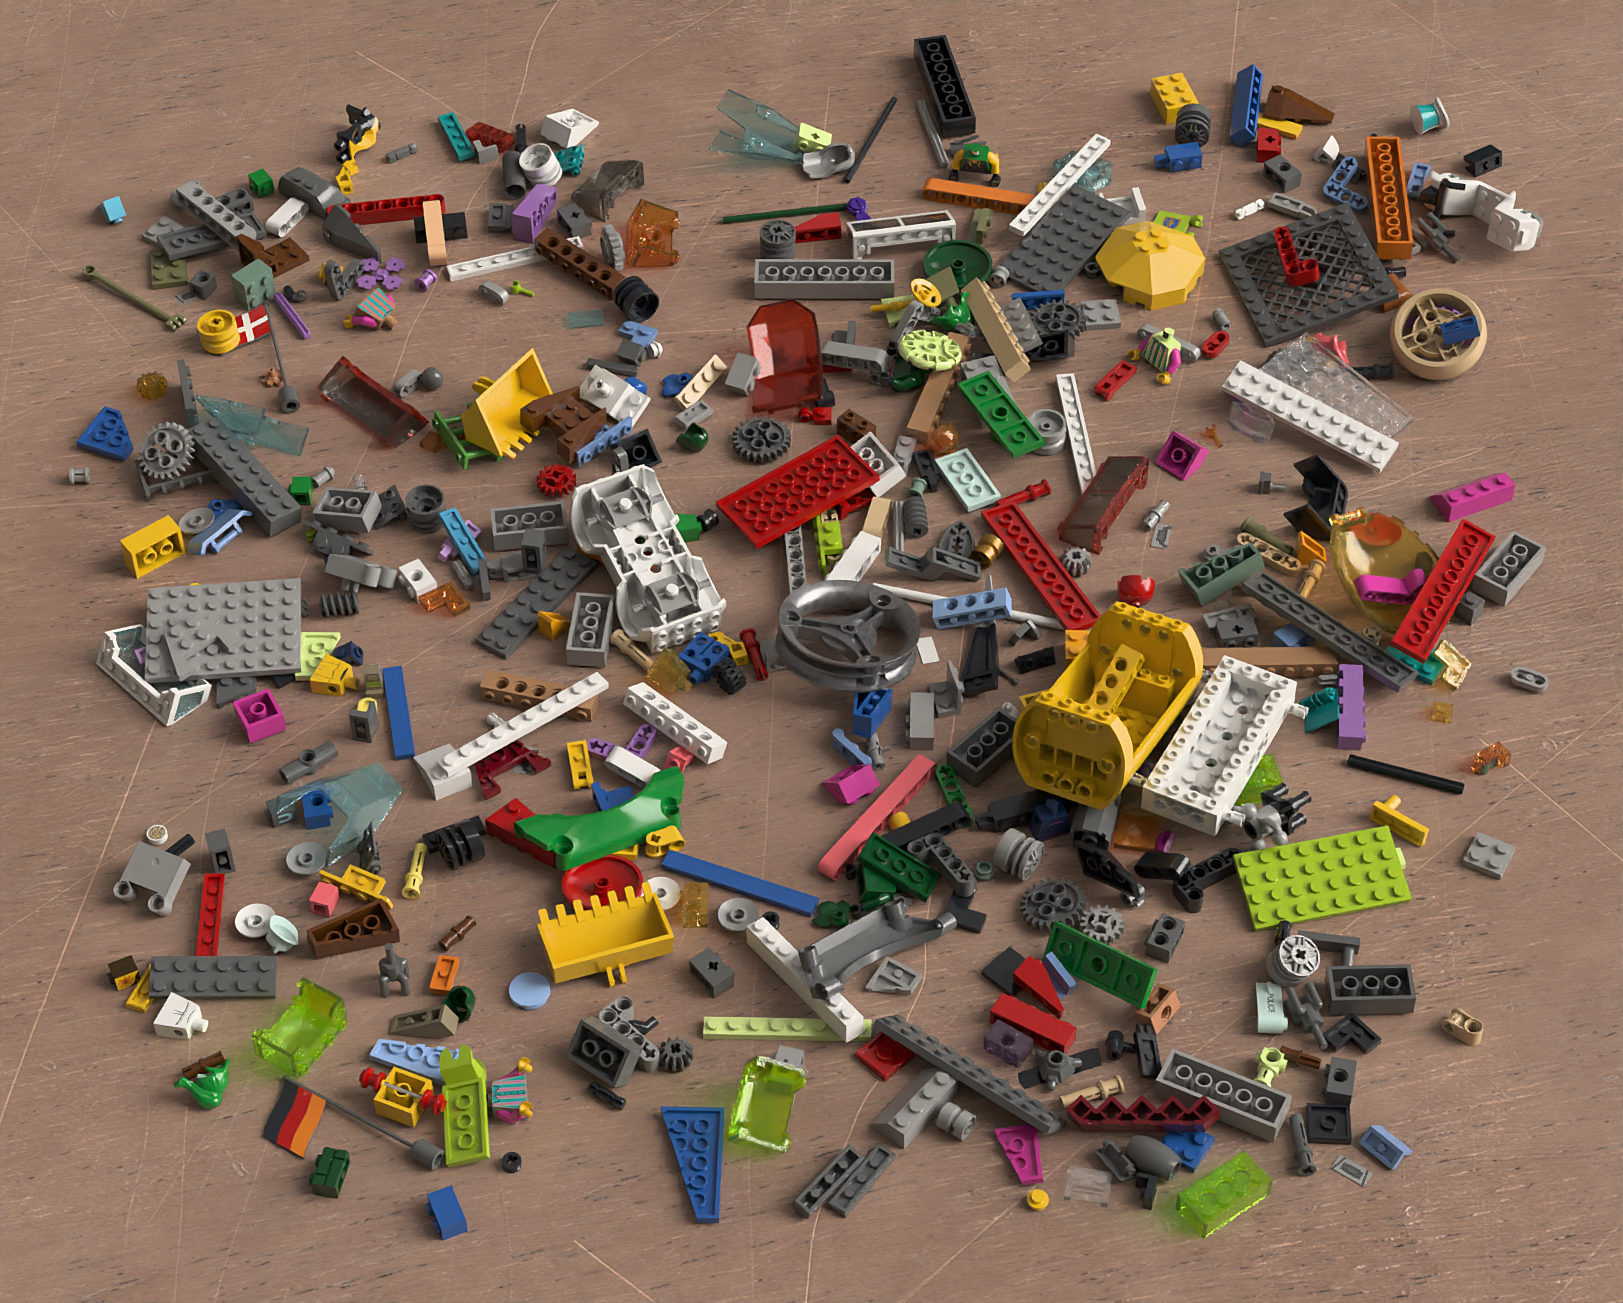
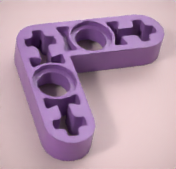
(638, 738)

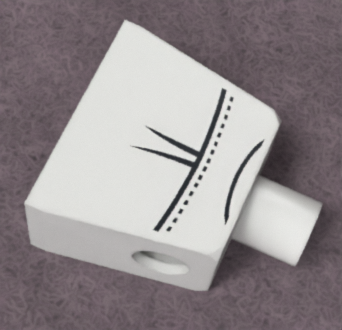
(179, 1018)

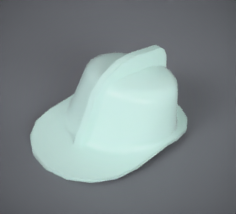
(281, 934)

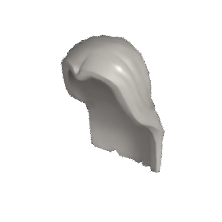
(829, 160)

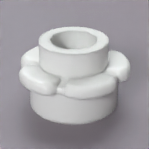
(654, 349)

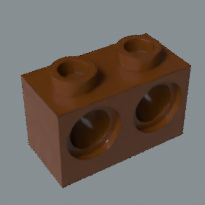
(853, 426)

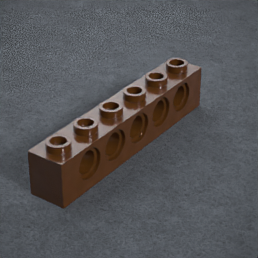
(577, 262)

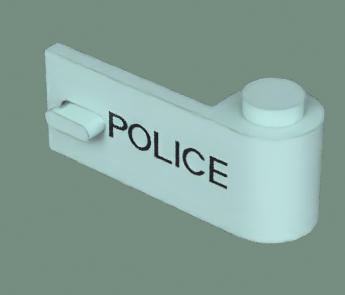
(1270, 1009)

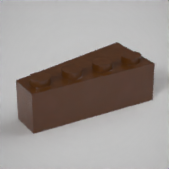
(354, 931)

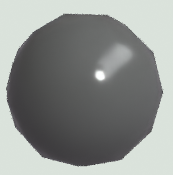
(431, 378)

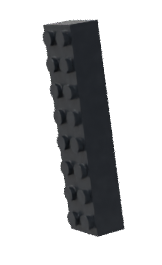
(944, 86)

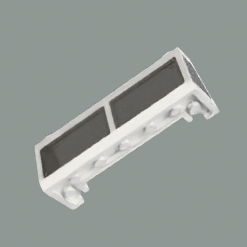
(899, 230)

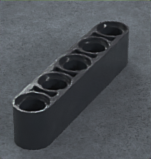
(940, 821)

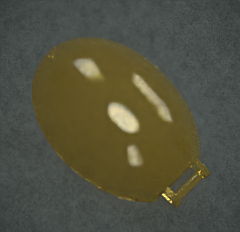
(1377, 548)

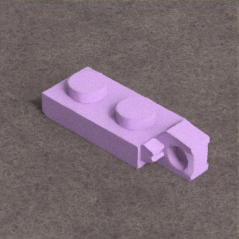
(448, 546)

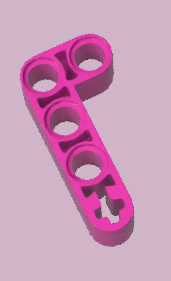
(1389, 589)

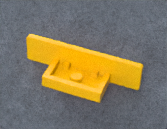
(359, 882)

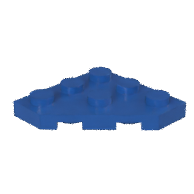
(107, 435)

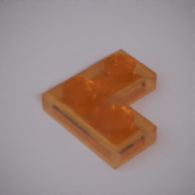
(447, 596)

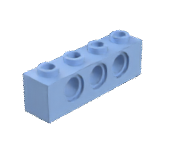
(972, 608)

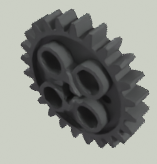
(1059, 317)
(761, 439)
(1053, 903)

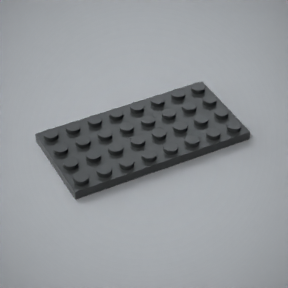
(1064, 241)

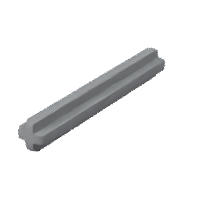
(898, 525)

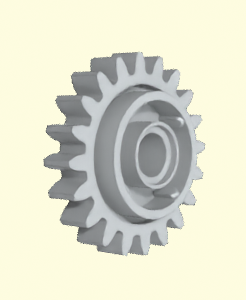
(612, 247)

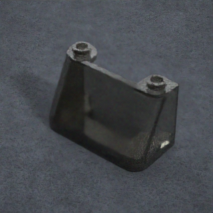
(605, 185)

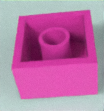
(259, 715)

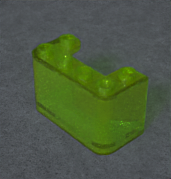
(302, 1030)

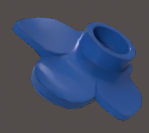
(675, 383)
(224, 505)

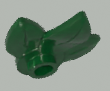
(833, 914)

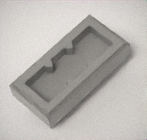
(694, 413)

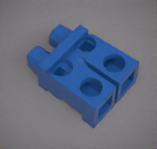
(702, 657)

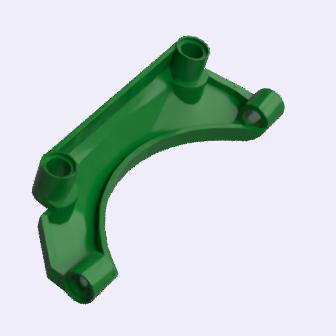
(602, 833)

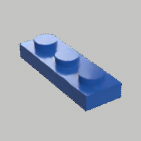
(1034, 299)

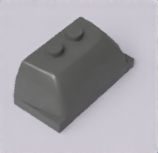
(312, 190)

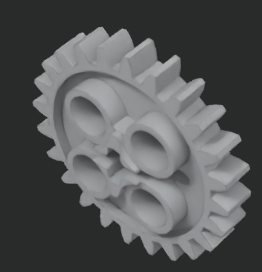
(157, 466)

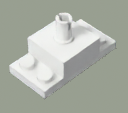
(617, 396)

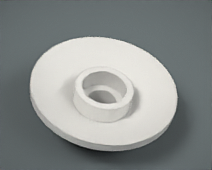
(667, 889)
(251, 915)

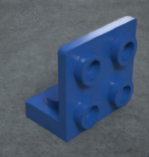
(606, 800)

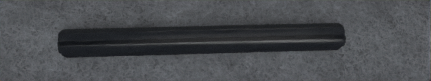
(1406, 774)

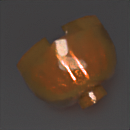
(943, 440)

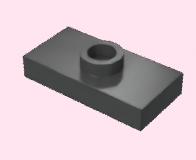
(482, 579)

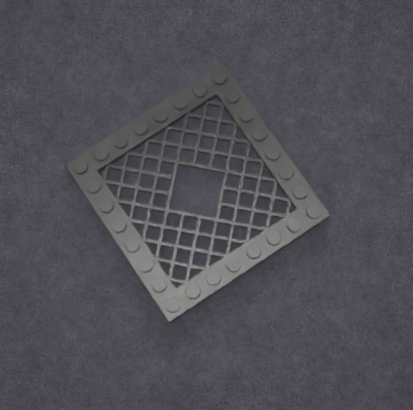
(1276, 332)

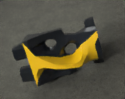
(359, 136)

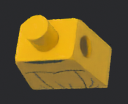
(333, 677)

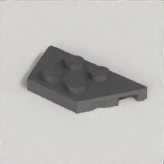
(234, 689)

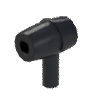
(1115, 1045)

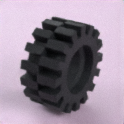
(729, 676)

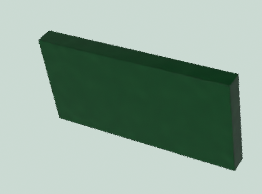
(898, 867)

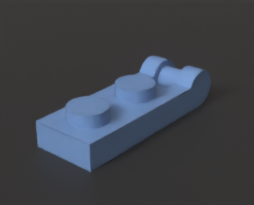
(1417, 179)
(849, 750)

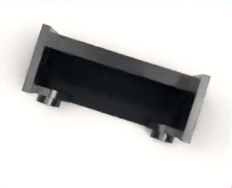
(1327, 497)

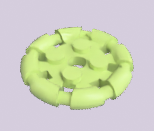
(929, 350)

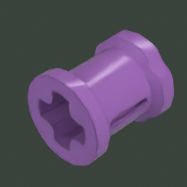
(425, 280)

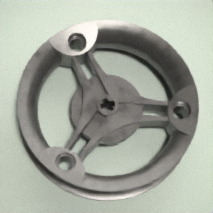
(847, 635)

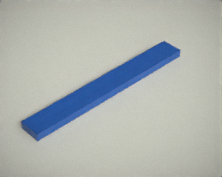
(740, 883)

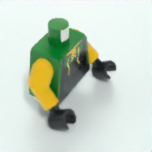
(976, 159)

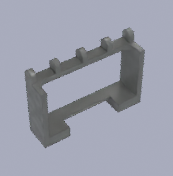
(148, 490)

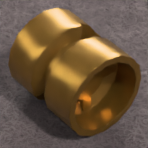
(987, 550)

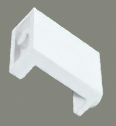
(1132, 203)

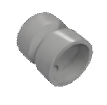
(956, 1121)

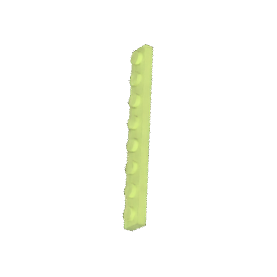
(776, 1029)

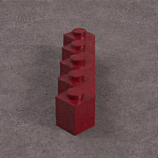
(1143, 1116)

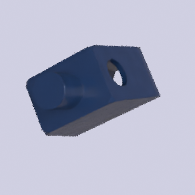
(1049, 821)

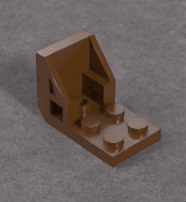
(279, 257)

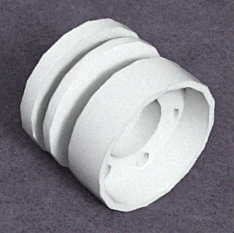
(540, 165)

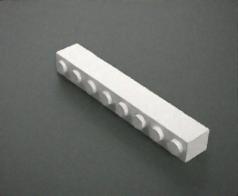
(786, 963)

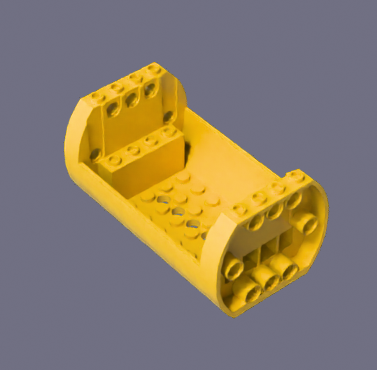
(1095, 753)

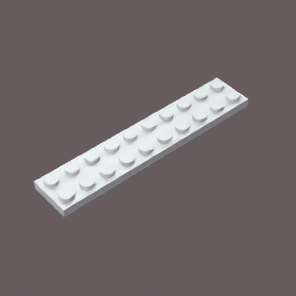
(1310, 416)

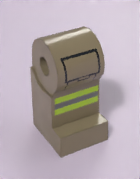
(373, 681)

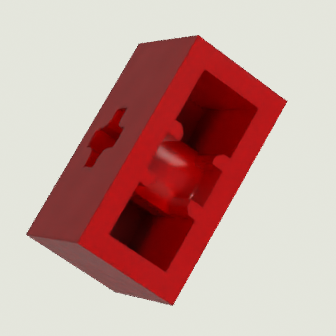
(1267, 144)

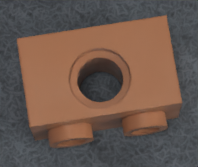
(1159, 1008)

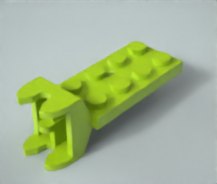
(465, 1109)

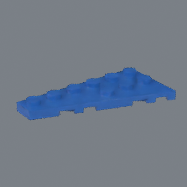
(698, 1148)

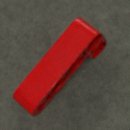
(1295, 271)

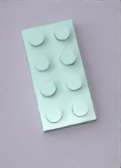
(967, 480)

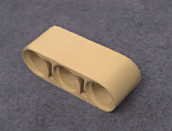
(877, 517)

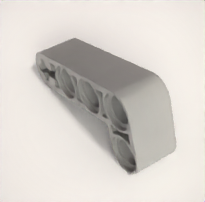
(857, 358)
(619, 1018)

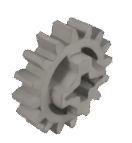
(1102, 924)

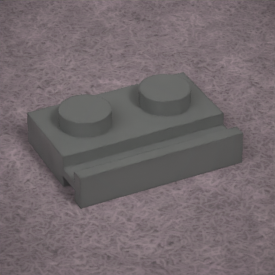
(500, 216)

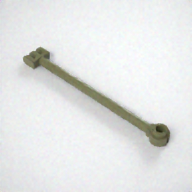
(172, 323)

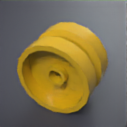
(218, 331)

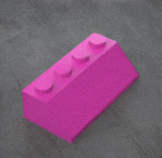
(1474, 496)

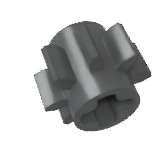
(1132, 901)

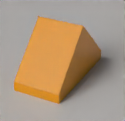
(1309, 549)
(552, 624)

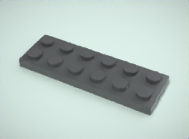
(201, 238)
(213, 976)

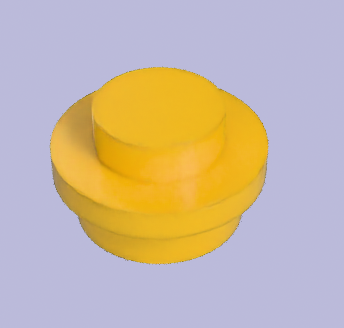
(1037, 1199)

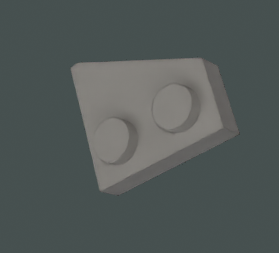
(894, 978)

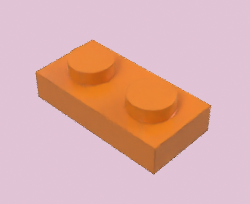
(444, 974)

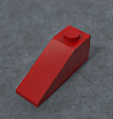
(819, 228)
(1036, 981)

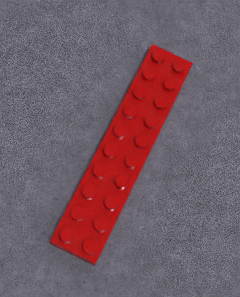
(1041, 567)
(1442, 591)

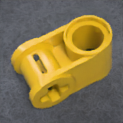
(664, 840)

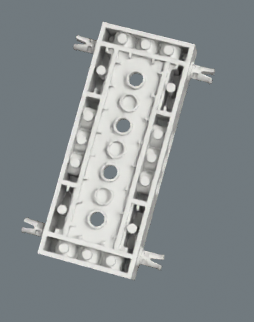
(1199, 742)

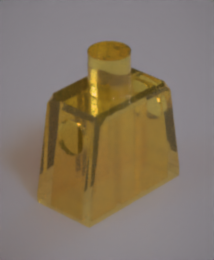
(669, 672)

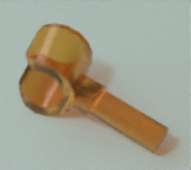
(1212, 433)

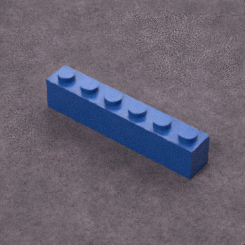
(1246, 105)

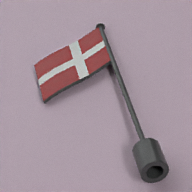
(253, 327)

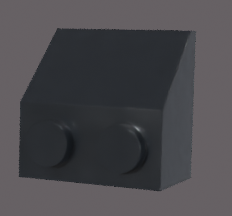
(639, 449)

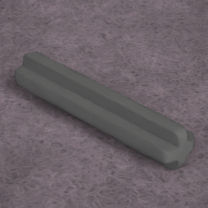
(613, 367)

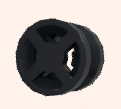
(708, 520)

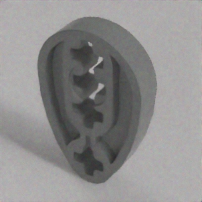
(952, 536)

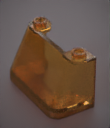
(644, 216)

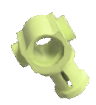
(1269, 1070)

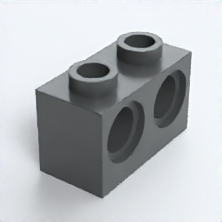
(237, 201)
(1164, 938)

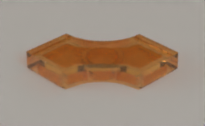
(434, 442)

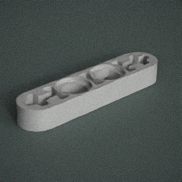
(1187, 352)

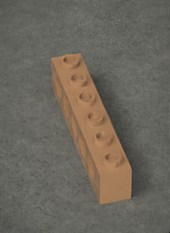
(530, 692)

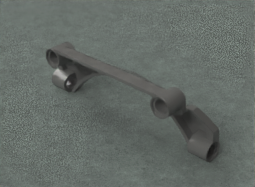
(867, 939)

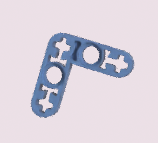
(1339, 186)

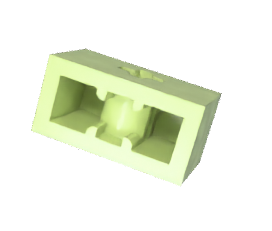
(810, 138)

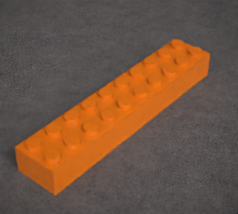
(1388, 198)

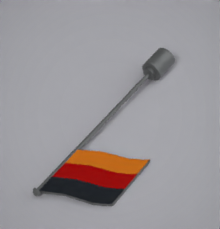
(301, 1112)

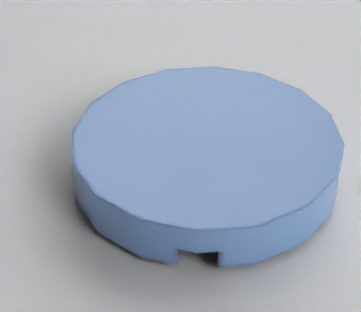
(529, 990)

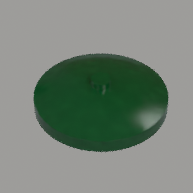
(965, 259)

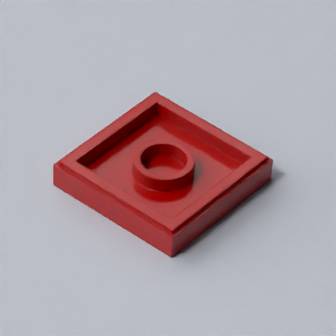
(884, 1056)

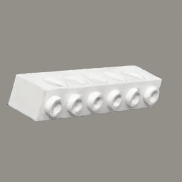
(675, 723)

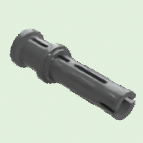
(1303, 1152)

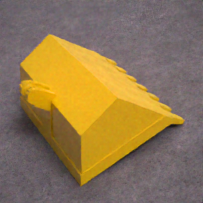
(495, 415)

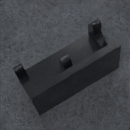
(1483, 160)

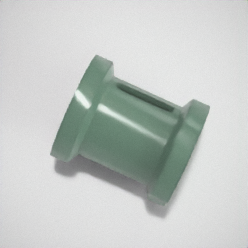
(917, 487)

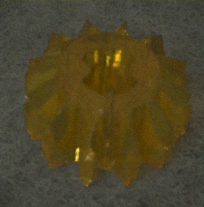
(152, 385)

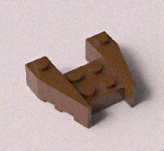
(566, 418)

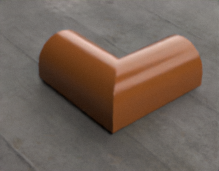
(1403, 294)

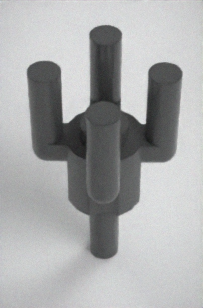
(1434, 236)
(393, 969)
(1307, 1013)

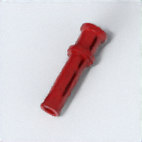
(1030, 493)
(752, 648)

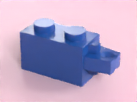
(1180, 157)

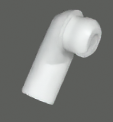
(1011, 709)

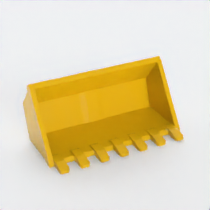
(605, 935)

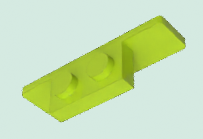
(829, 539)

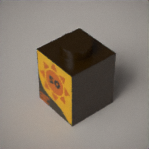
(123, 973)

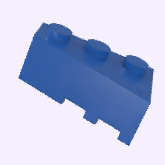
(870, 711)

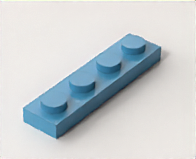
(462, 539)

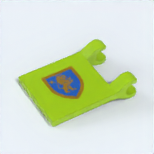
(1178, 221)

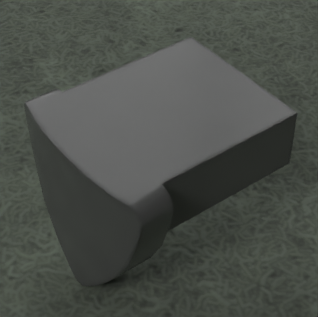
(1026, 629)

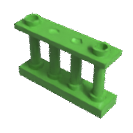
(452, 442)

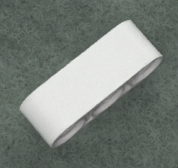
(287, 217)
(630, 766)

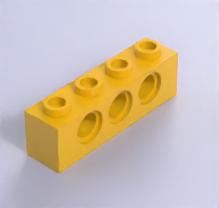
(1121, 655)

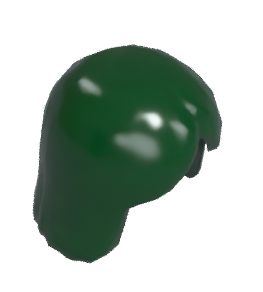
(694, 438)
(460, 997)

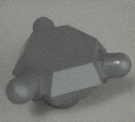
(1056, 1067)

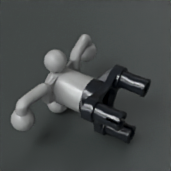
(1274, 816)

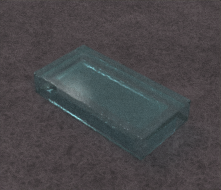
(585, 319)

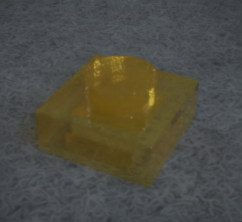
(1442, 712)

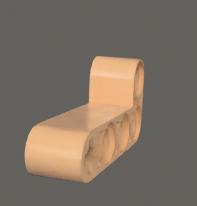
(434, 233)

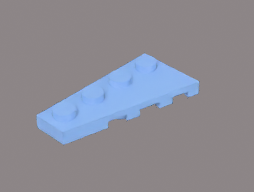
(411, 1058)

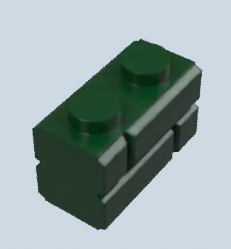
(330, 1172)

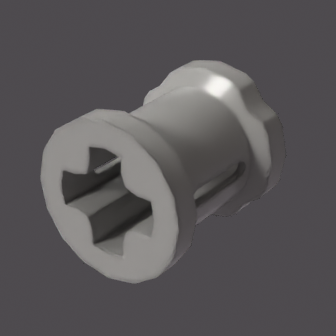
(79, 475)

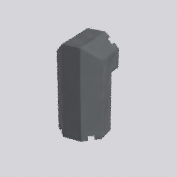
(1095, 825)

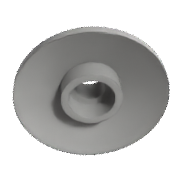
(196, 520)
(306, 858)
(737, 908)

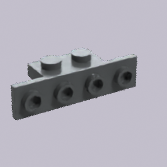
(330, 543)

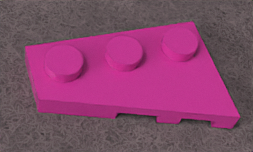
(1022, 1151)

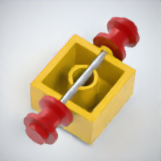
(402, 1095)

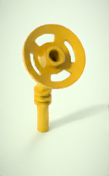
(922, 295)

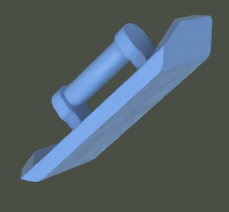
(206, 537)

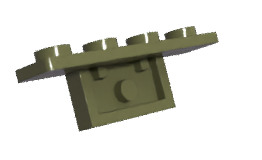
(979, 227)

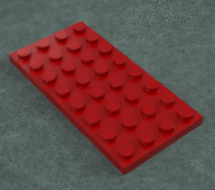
(797, 491)

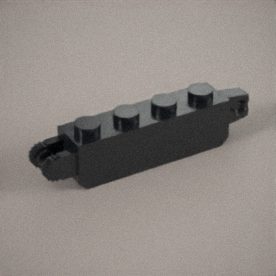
(1016, 810)

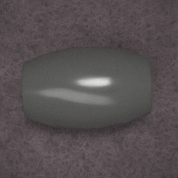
(1153, 1157)

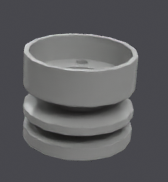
(1018, 854)
(1286, 968)

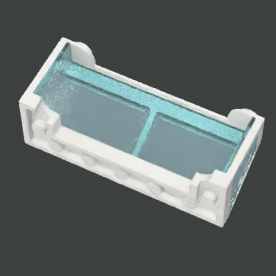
(165, 699)

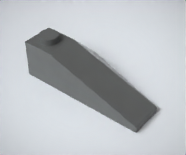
(347, 235)

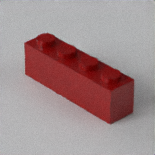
(1040, 1026)

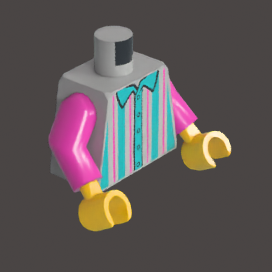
(510, 1095)

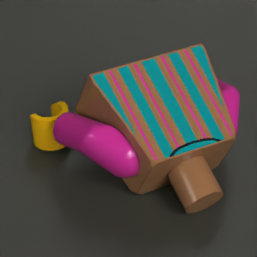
(374, 312)

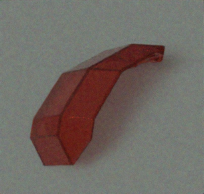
(790, 357)

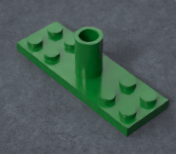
(1000, 415)
(1101, 965)

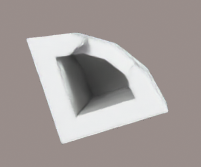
(1327, 151)

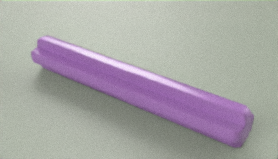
(292, 315)

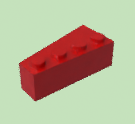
(501, 825)

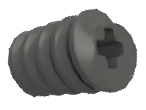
(915, 517)
(339, 603)

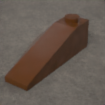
(1288, 104)

